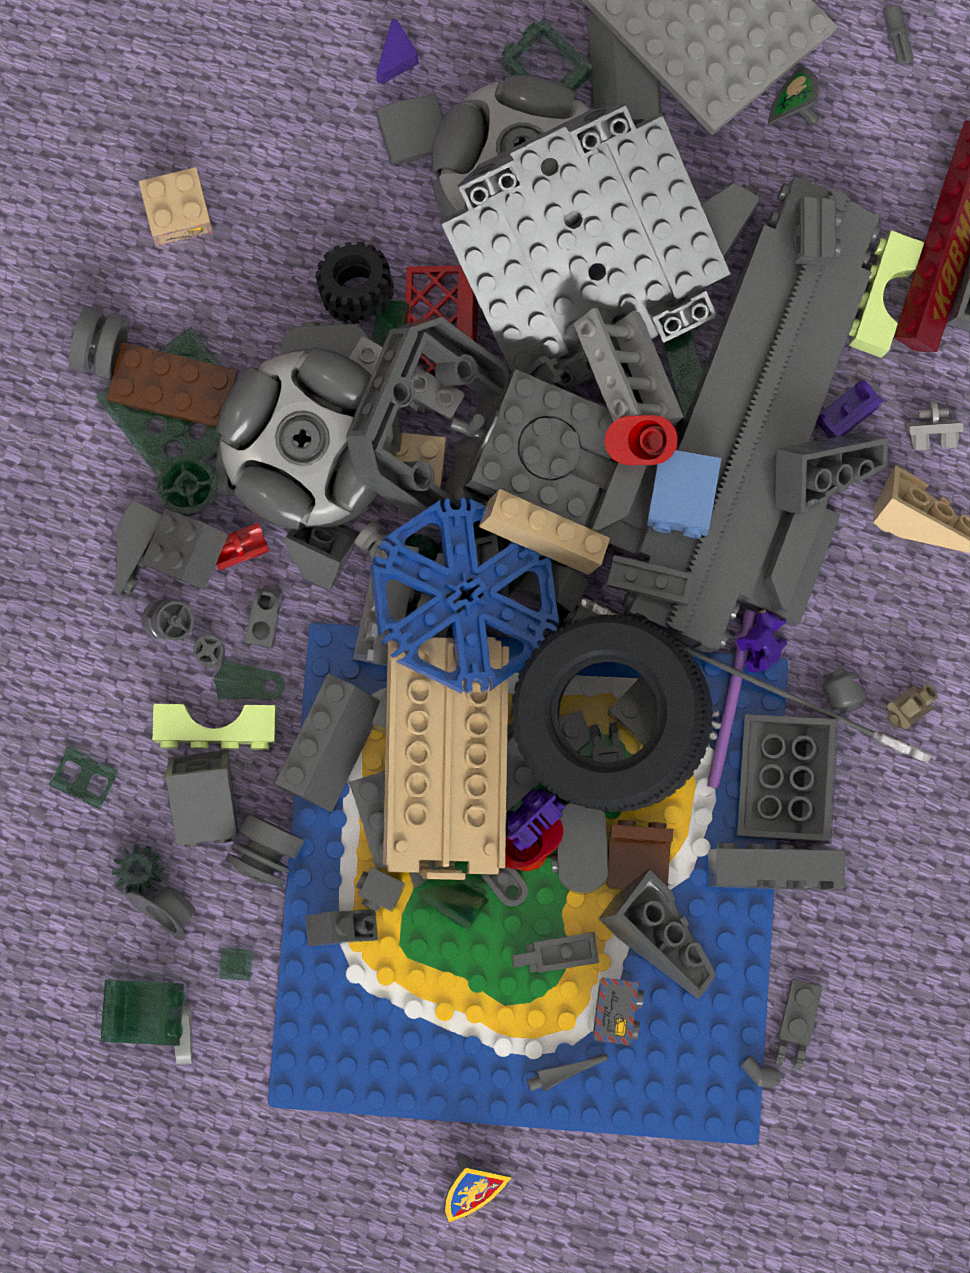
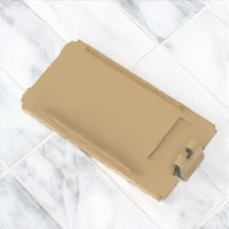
(444, 768)

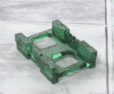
(88, 769)

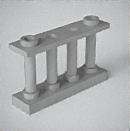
(642, 360)

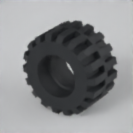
(350, 263)

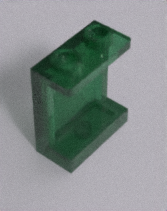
(142, 1012)

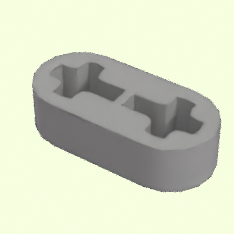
(184, 1052)

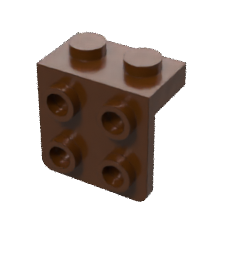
(636, 851)

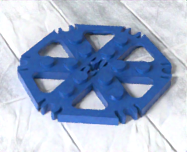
(440, 612)

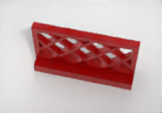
(466, 304)

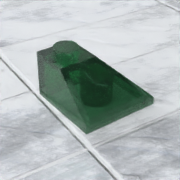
(456, 902)

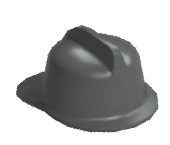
(167, 908)

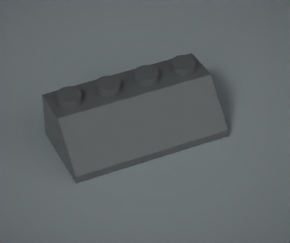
(329, 743)

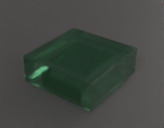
(236, 964)

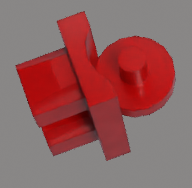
(242, 546)

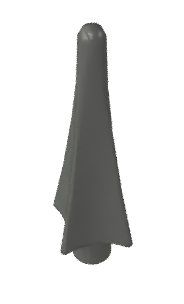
(550, 1077)

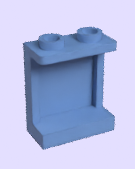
(684, 494)

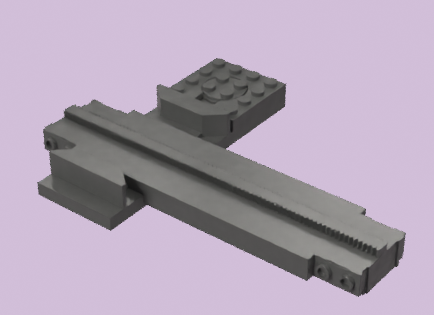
(752, 398)

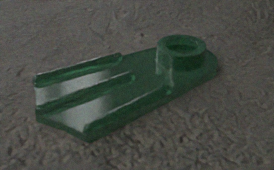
(246, 682)

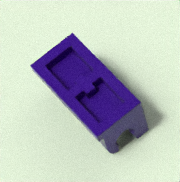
(849, 410)

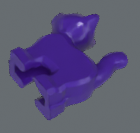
(760, 640)

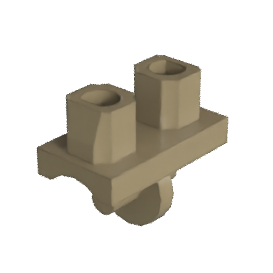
(911, 706)

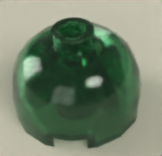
(179, 477)

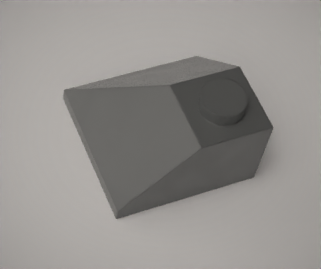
(321, 552)

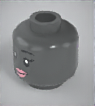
(844, 691)

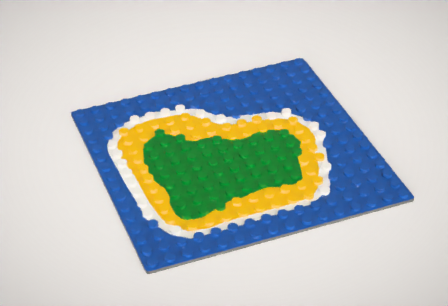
(443, 1021)

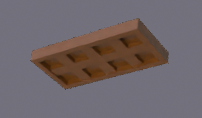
(170, 384)

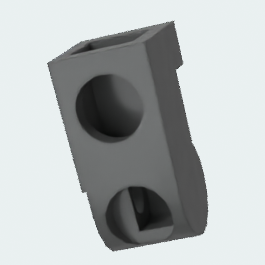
(264, 618)

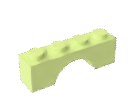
(874, 326)
(254, 726)

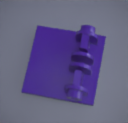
(534, 803)

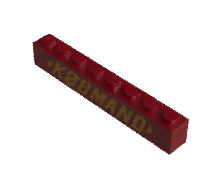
(941, 258)

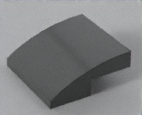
(409, 128)

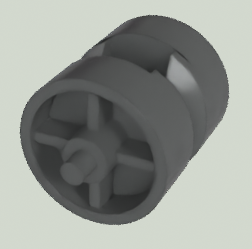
(167, 620)

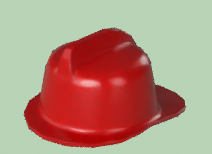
(641, 440)
(536, 855)

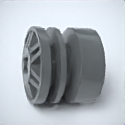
(264, 850)

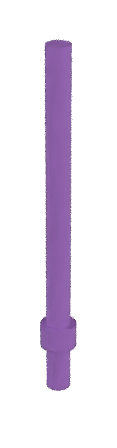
(730, 705)

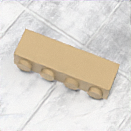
(544, 532)

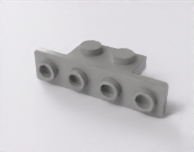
(427, 389)

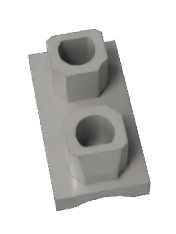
(947, 429)

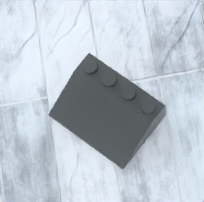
(788, 778)

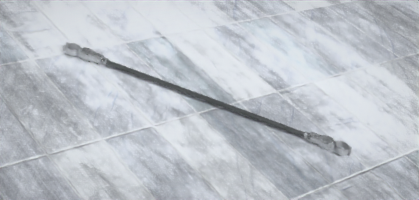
(894, 743)

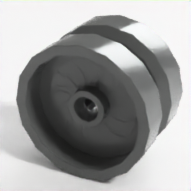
(97, 341)

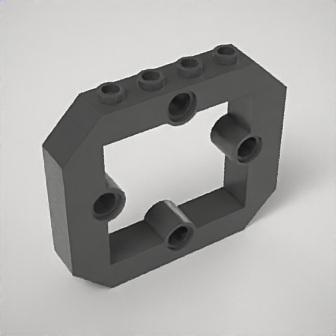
(457, 363)

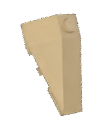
(916, 515)

